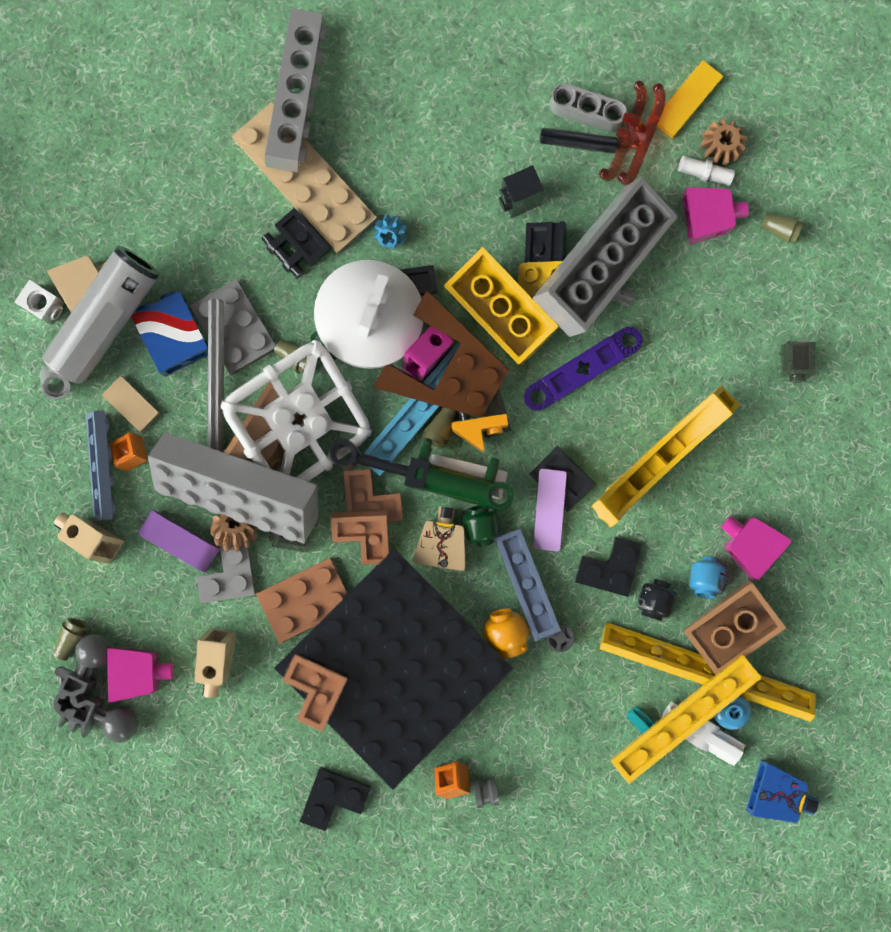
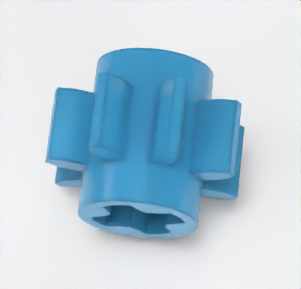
(390, 231)

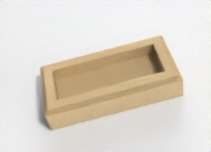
(131, 404)

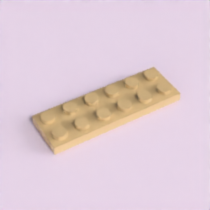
(314, 190)

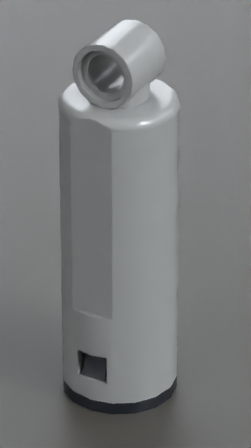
(96, 321)

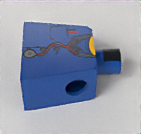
(779, 795)

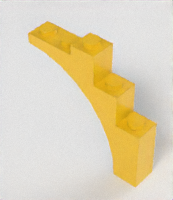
(664, 455)

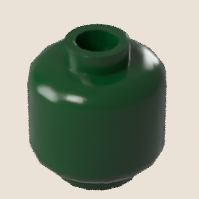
(481, 525)

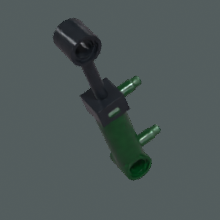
(431, 477)

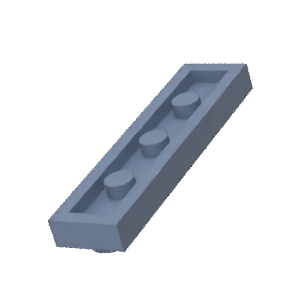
(99, 459)
(527, 585)

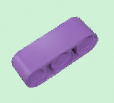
(178, 541)

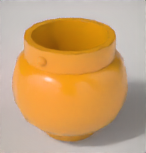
(507, 632)

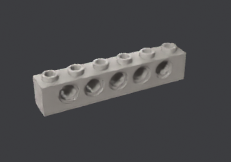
(301, 27)

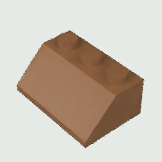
(258, 427)

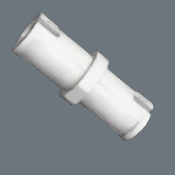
(706, 170)

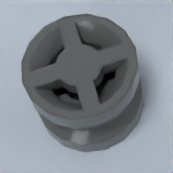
(563, 639)
(486, 792)

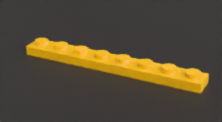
(694, 668)

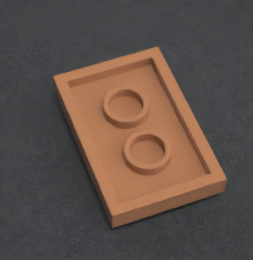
(302, 599)

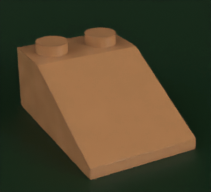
(734, 627)

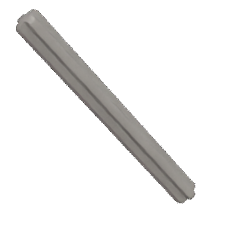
(215, 374)

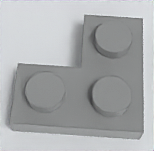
(233, 582)

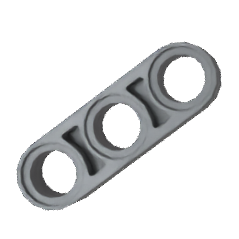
(577, 98)

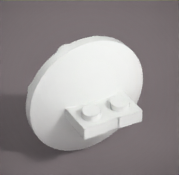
(367, 314)

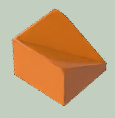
(128, 452)
(452, 780)

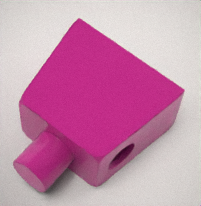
(710, 213)
(426, 353)
(753, 545)
(135, 672)

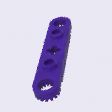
(599, 358)

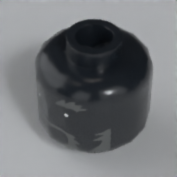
(656, 600)

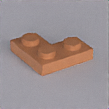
(361, 497)
(366, 527)
(322, 688)

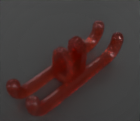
(635, 134)

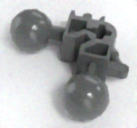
(117, 724)

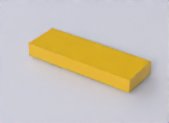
(688, 98)

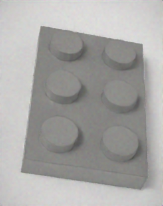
(244, 332)

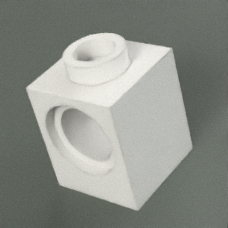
(32, 295)

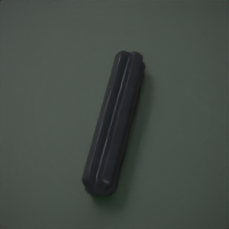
(578, 140)

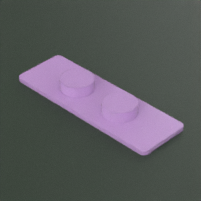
(550, 509)

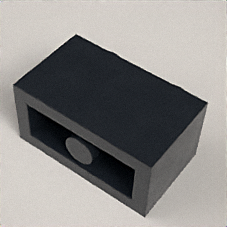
(521, 192)

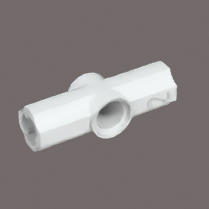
(712, 739)

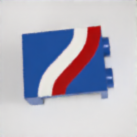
(170, 333)

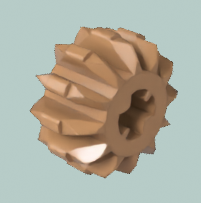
(724, 132)
(232, 533)

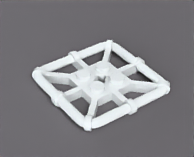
(298, 400)

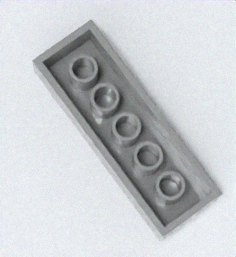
(605, 258)
(234, 487)

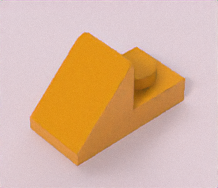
(471, 429)

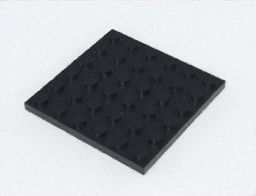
(407, 665)

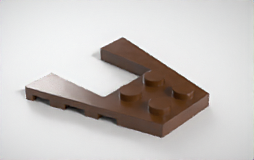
(470, 376)

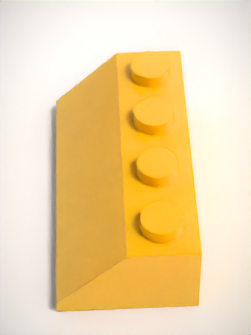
(501, 306)

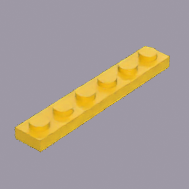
(685, 718)

